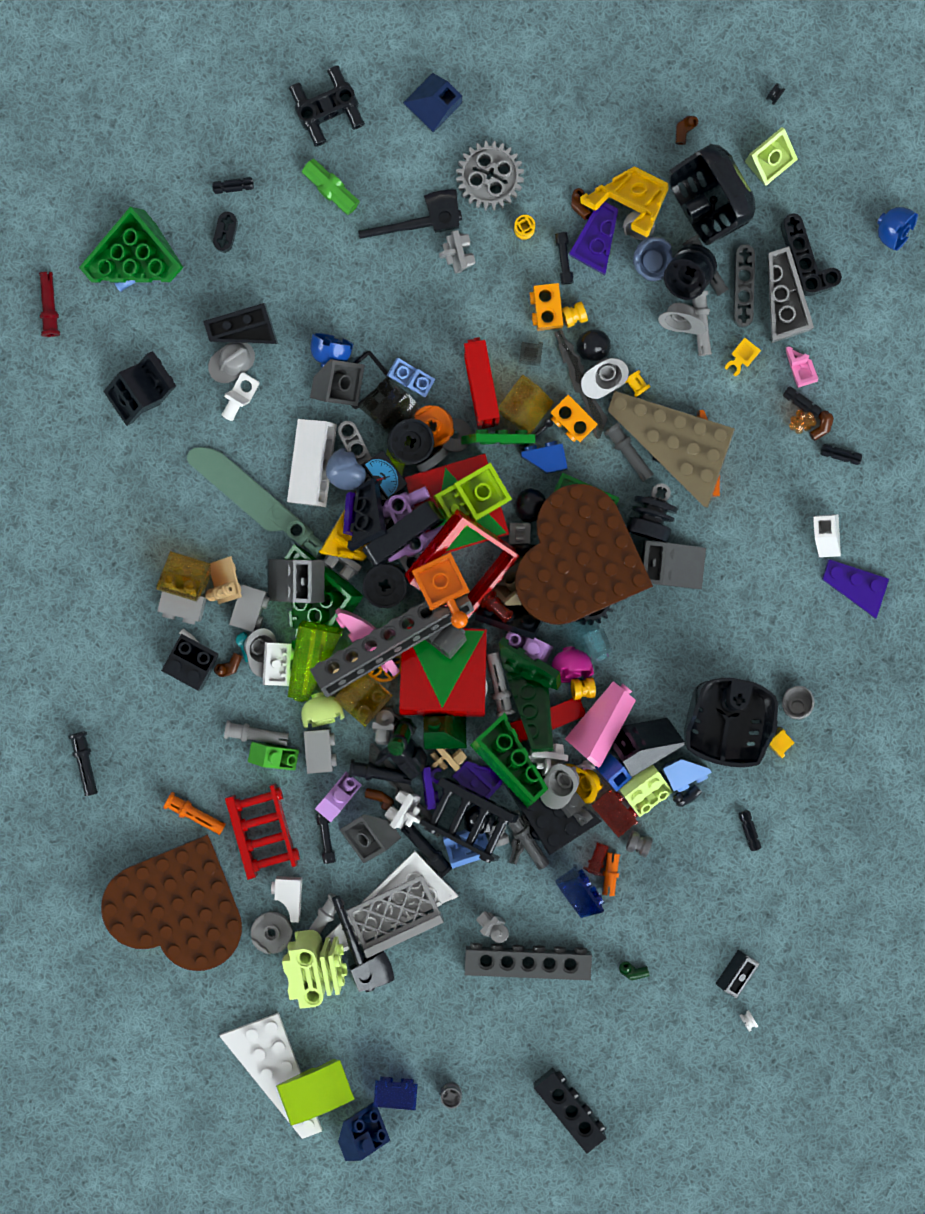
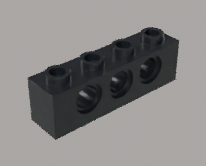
(586, 1138)

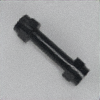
(561, 241)
(328, 855)

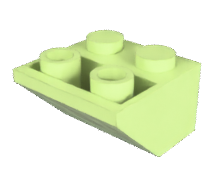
(646, 790)

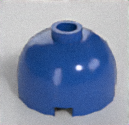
(895, 226)
(327, 347)

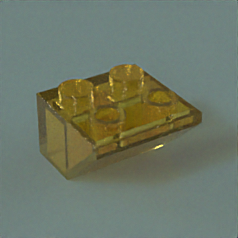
(525, 405)
(184, 576)
(363, 698)

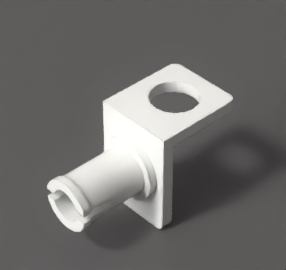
(238, 397)

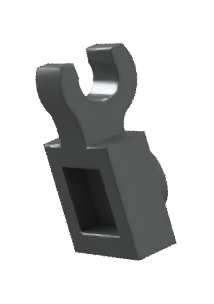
(575, 808)

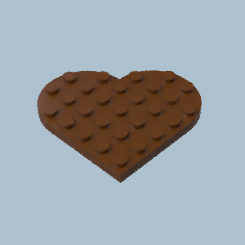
(581, 558)
(175, 904)

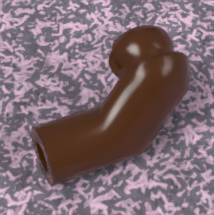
(684, 127)
(576, 204)
(825, 425)
(230, 667)
(379, 796)

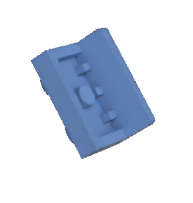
(461, 855)

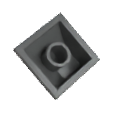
(338, 382)
(370, 836)

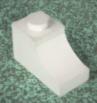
(289, 892)

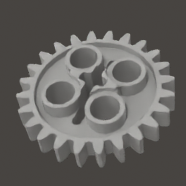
(497, 157)

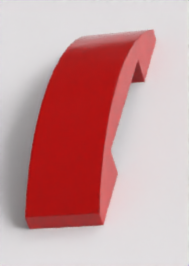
(560, 715)

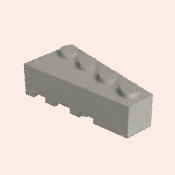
(787, 301)

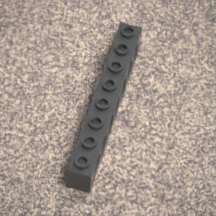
(385, 649)

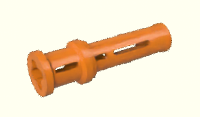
(185, 809)

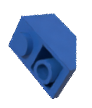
(547, 459)

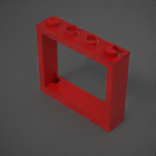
(481, 383)
(445, 538)

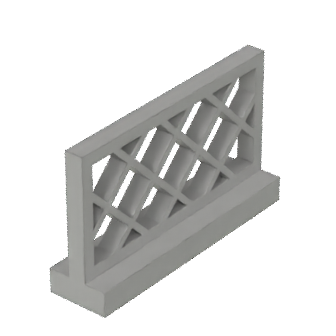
(403, 932)

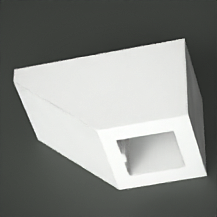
(827, 535)

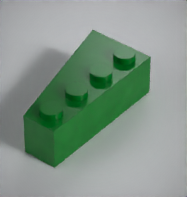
(510, 761)

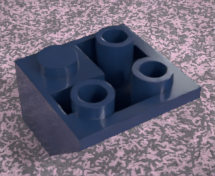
(434, 101)
(362, 1134)

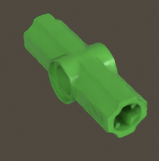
(330, 186)

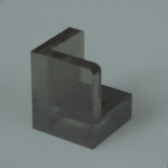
(530, 353)

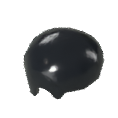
(593, 345)
(529, 504)
(471, 816)

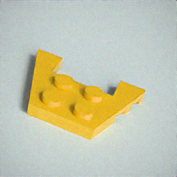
(635, 190)

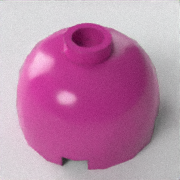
(572, 664)

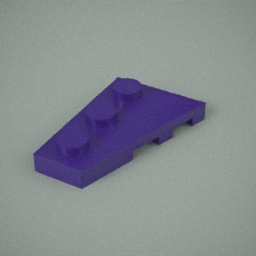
(596, 238)
(859, 586)

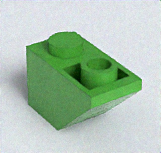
(273, 756)

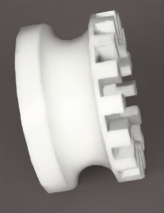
(750, 1022)

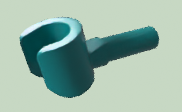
(240, 639)

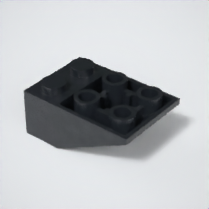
(646, 743)

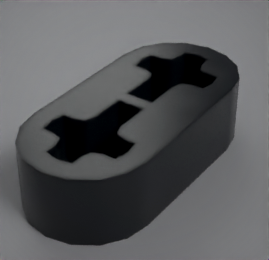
(230, 232)

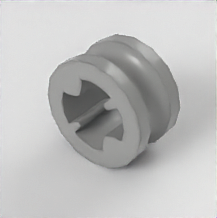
(666, 495)

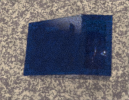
(580, 894)

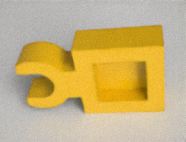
(743, 354)

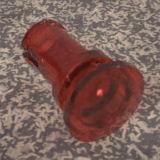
(494, 604)
(597, 859)

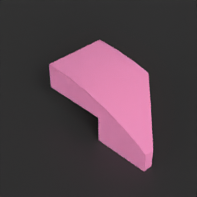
(801, 367)

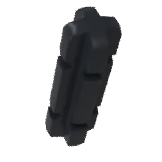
(233, 185)
(801, 401)
(841, 454)
(749, 830)

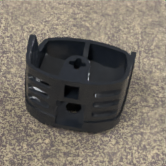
(717, 169)
(725, 731)

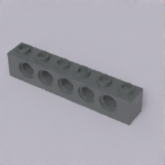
(537, 969)

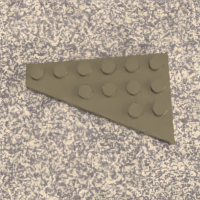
(681, 442)

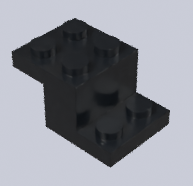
(139, 388)

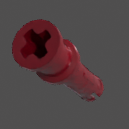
(49, 315)

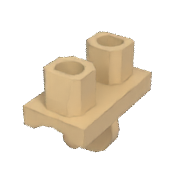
(454, 760)

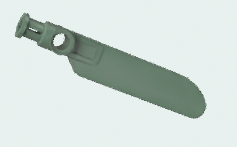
(250, 496)

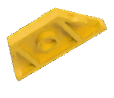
(337, 543)

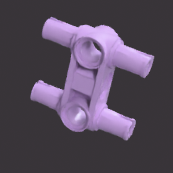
(409, 501)

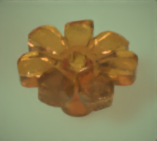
(802, 421)

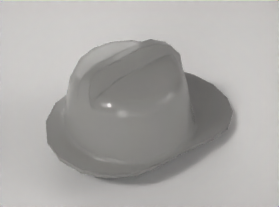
(682, 318)
(231, 361)
(604, 377)
(254, 649)
(561, 784)

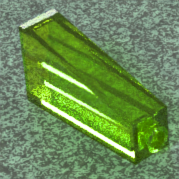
(313, 644)

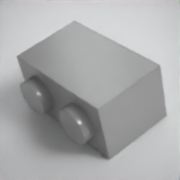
(181, 607)
(249, 608)
(319, 750)

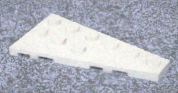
(408, 870)
(270, 1060)

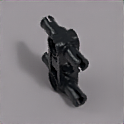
(326, 106)

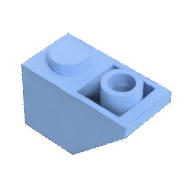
(683, 772)

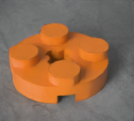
(443, 420)

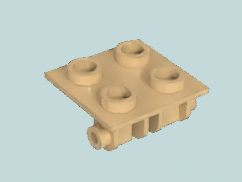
(224, 581)

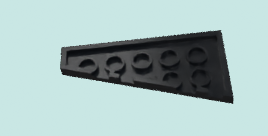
(552, 825)

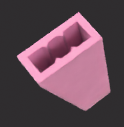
(602, 723)

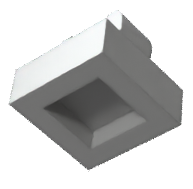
(519, 533)

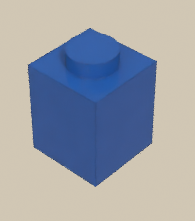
(613, 772)

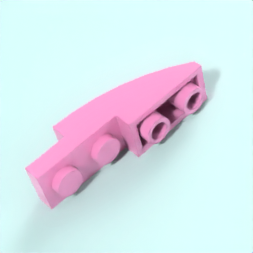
(359, 629)

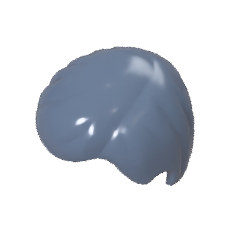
(652, 258)
(345, 471)

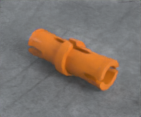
(610, 874)

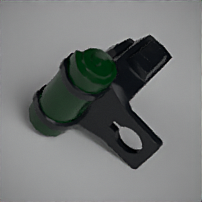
(403, 750)

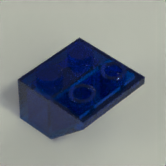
(395, 1094)

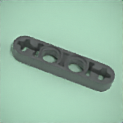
(747, 286)

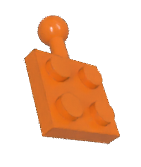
(441, 584)

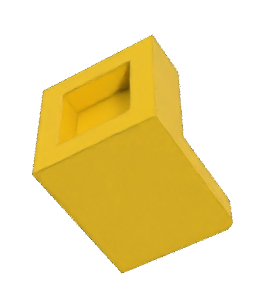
(781, 742)

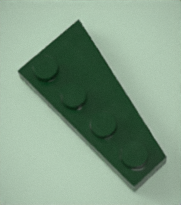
(534, 709)

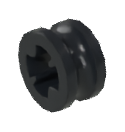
(775, 93)

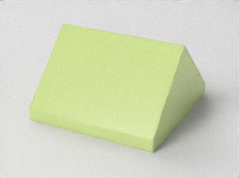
(772, 157)

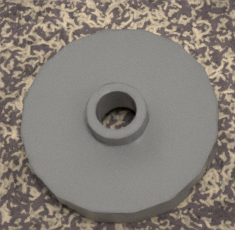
(263, 940)

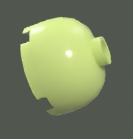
(321, 710)

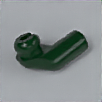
(633, 973)

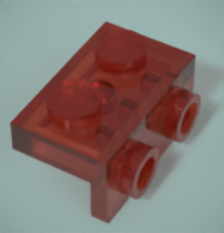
(614, 813)

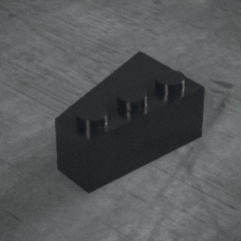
(242, 326)

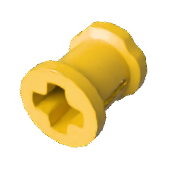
(637, 383)

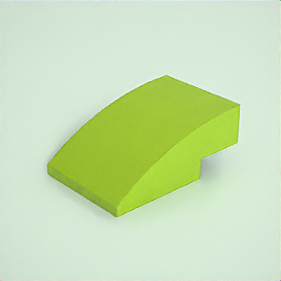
(474, 495)
(315, 1092)

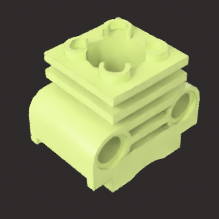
(313, 968)

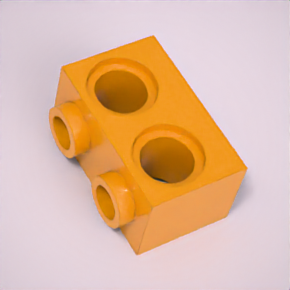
(552, 307)
(577, 415)

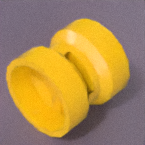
(522, 230)
(575, 314)
(583, 688)

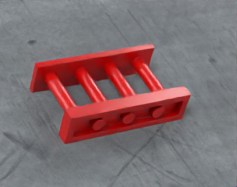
(247, 845)

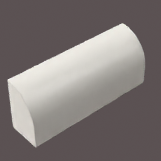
(310, 457)

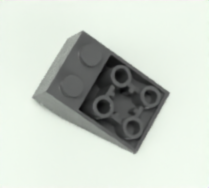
(674, 564)
(296, 580)

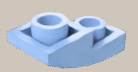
(410, 377)

